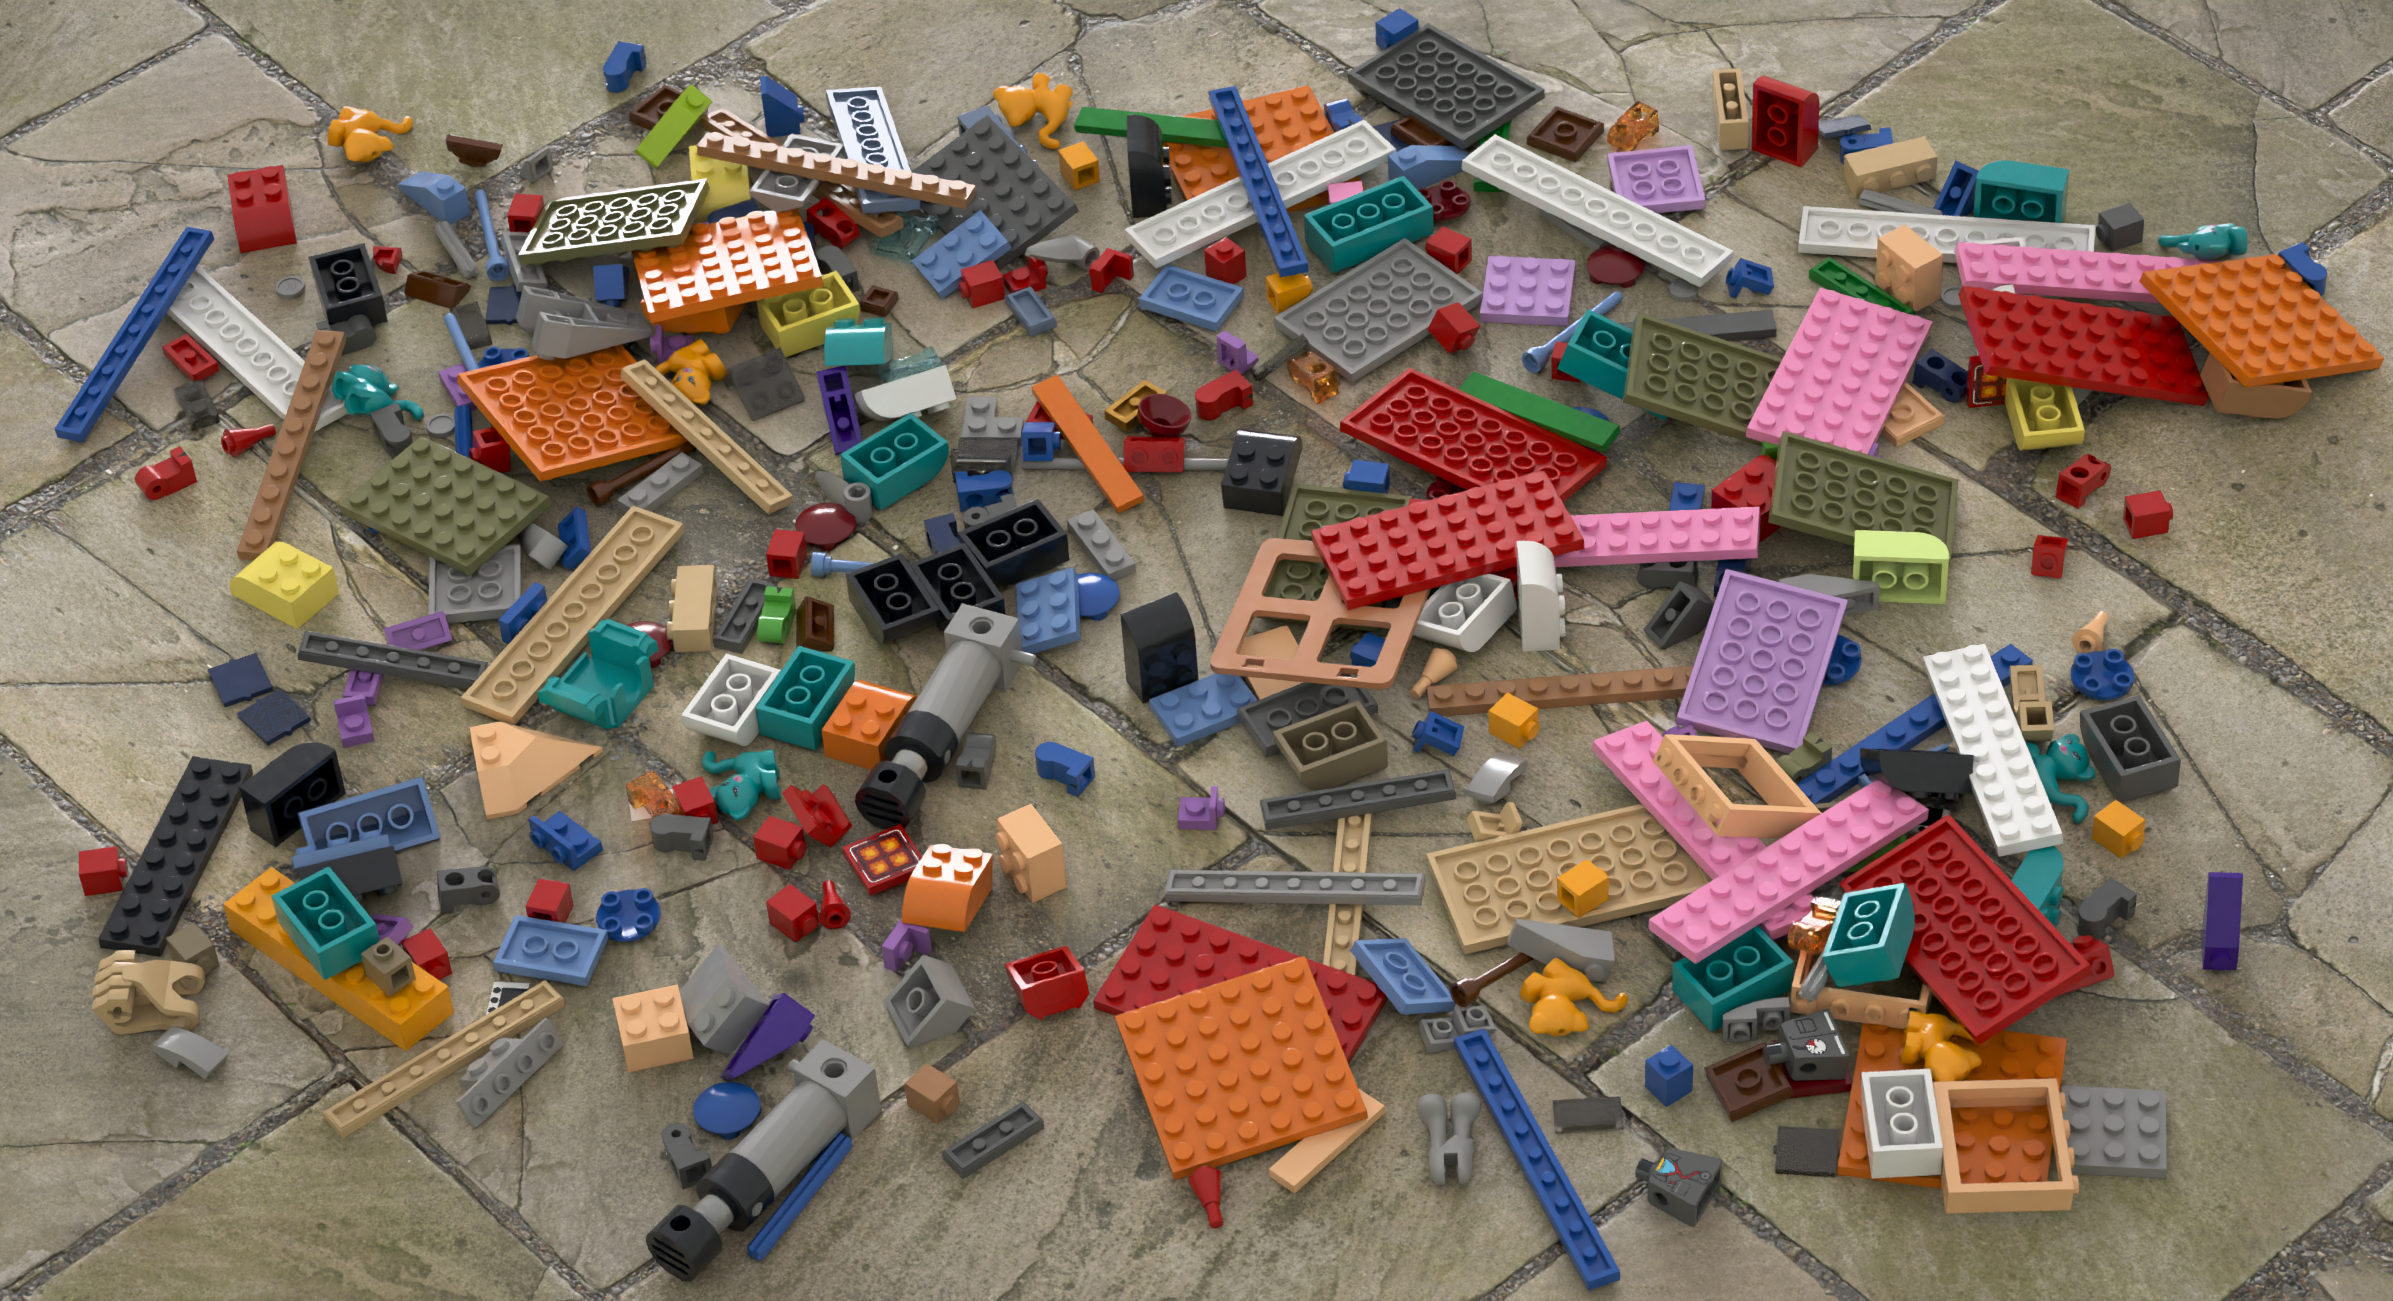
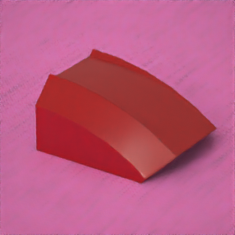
(1048, 982)

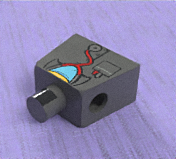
(1681, 1183)

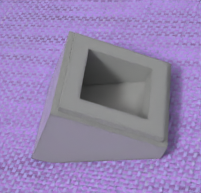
(537, 165)

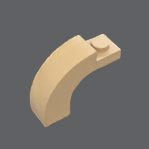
(2029, 704)

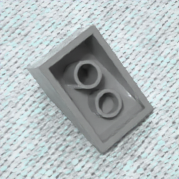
(721, 1002)

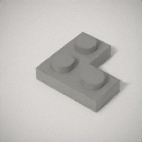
(981, 421)

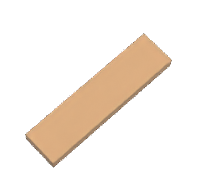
(1319, 1150)

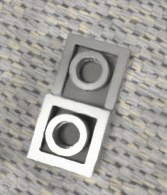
(1494, 778)
(1743, 1022)
(1439, 1033)
(194, 1051)

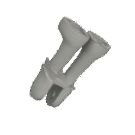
(1459, 1148)

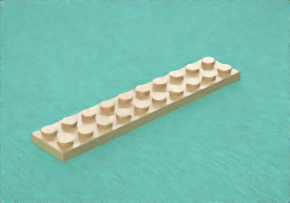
(563, 622)

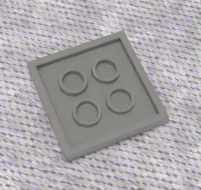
(483, 593)
(2117, 1131)

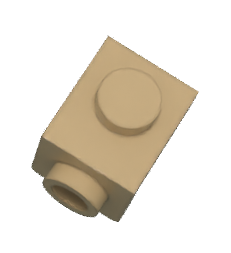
(1491, 825)

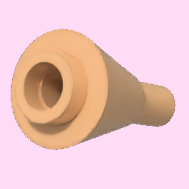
(2091, 635)
(1439, 665)

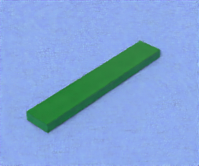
(1174, 128)
(1543, 412)

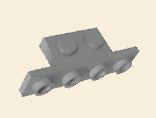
(505, 1070)

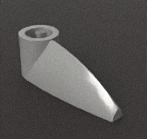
(1065, 250)
(854, 496)
(541, 545)

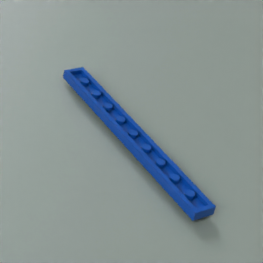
(1258, 182)
(134, 334)
(1899, 734)
(1537, 1160)

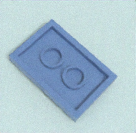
(965, 246)
(1191, 297)
(1049, 611)
(1201, 707)
(338, 849)
(550, 950)
(1403, 976)

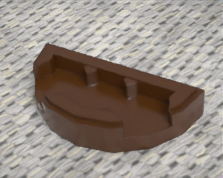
(473, 151)

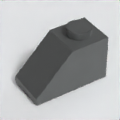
(1680, 616)

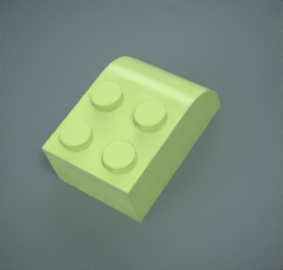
(1905, 564)

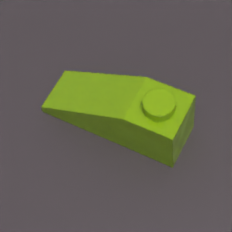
(673, 126)

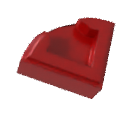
(387, 258)

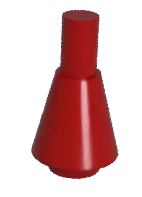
(239, 440)
(833, 910)
(1207, 1187)

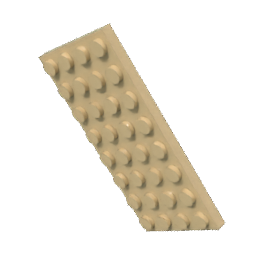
(1517, 874)

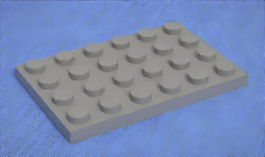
(1376, 309)

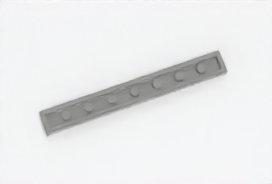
(1295, 887)

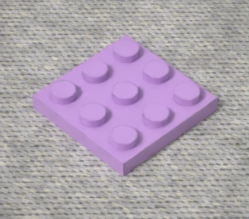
(1658, 178)
(1527, 291)

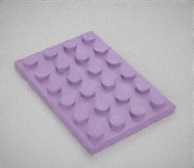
(1762, 661)

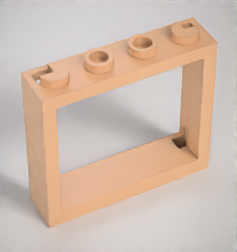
(1787, 808)
(1855, 1005)
(2014, 1195)

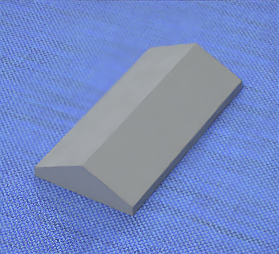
(788, 191)

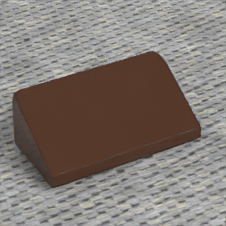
(435, 288)
(815, 625)

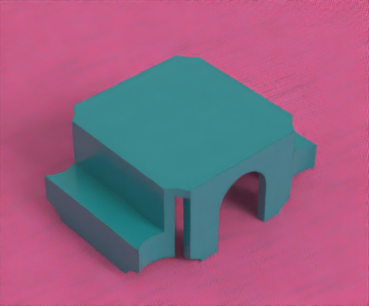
(610, 682)

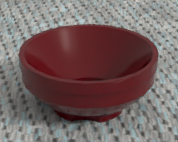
(1163, 410)

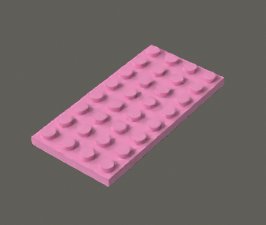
(1841, 373)

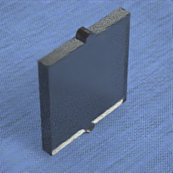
(1806, 1151)

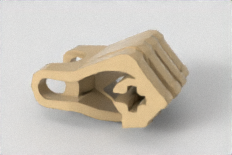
(146, 994)

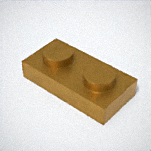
(1124, 411)

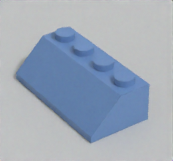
(396, 810)

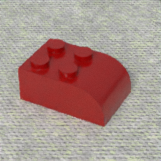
(1784, 121)
(261, 208)
(1749, 488)

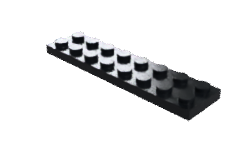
(175, 856)

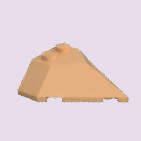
(522, 763)

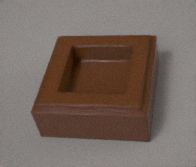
(878, 301)

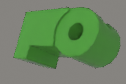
(776, 615)

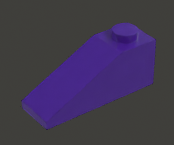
(839, 408)
(2221, 921)
(774, 1032)

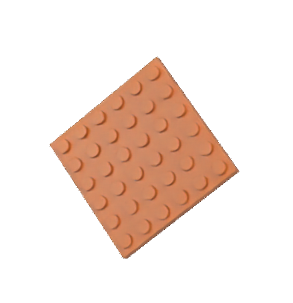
(1281, 124)
(728, 265)
(2261, 320)
(569, 411)
(1240, 1067)
(1990, 1142)

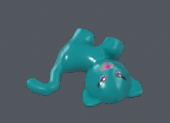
(2210, 241)
(367, 390)
(2063, 760)
(755, 775)

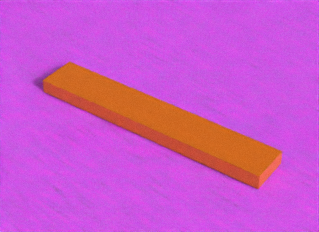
(1087, 444)

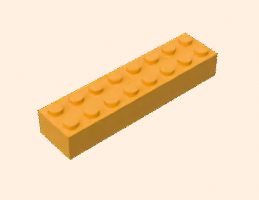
(400, 1018)

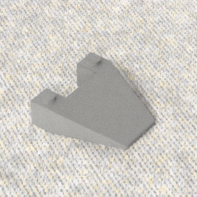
(573, 325)

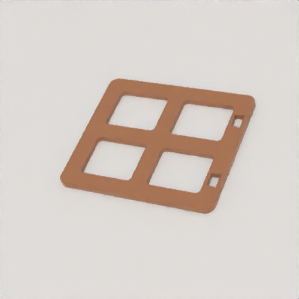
(1322, 617)

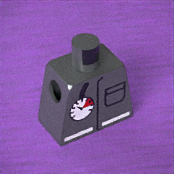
(1810, 1048)

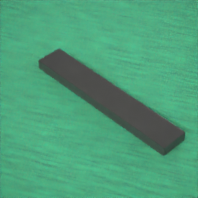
(1730, 325)
(390, 660)
(1357, 799)

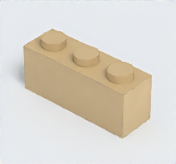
(1730, 109)
(1890, 166)
(693, 608)

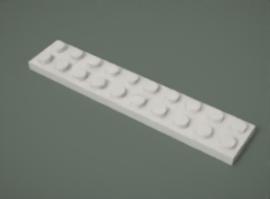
(1229, 209)
(1597, 210)
(1857, 231)
(244, 345)
(2003, 770)

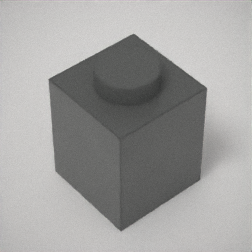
(2120, 227)

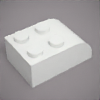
(907, 395)
(1538, 598)
(1467, 612)
(729, 700)
(1901, 1123)

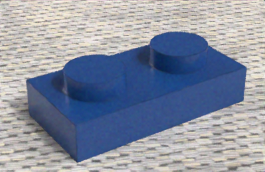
(1687, 496)
(575, 534)
(522, 612)

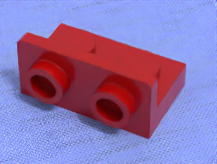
(1154, 454)
(818, 813)

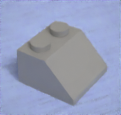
(929, 1002)

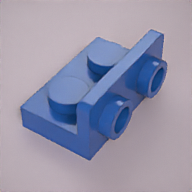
(564, 840)

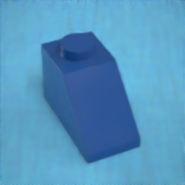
(780, 109)
(1958, 191)
(611, 284)

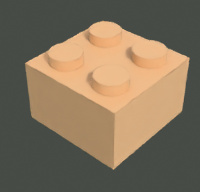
(1909, 268)
(1031, 853)
(653, 1028)

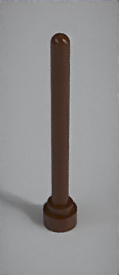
(600, 492)
(1467, 990)

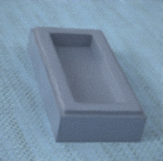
(1030, 311)

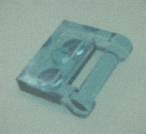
(895, 245)
(909, 365)

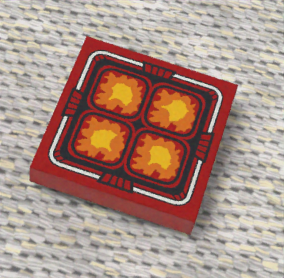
(1983, 388)
(883, 859)

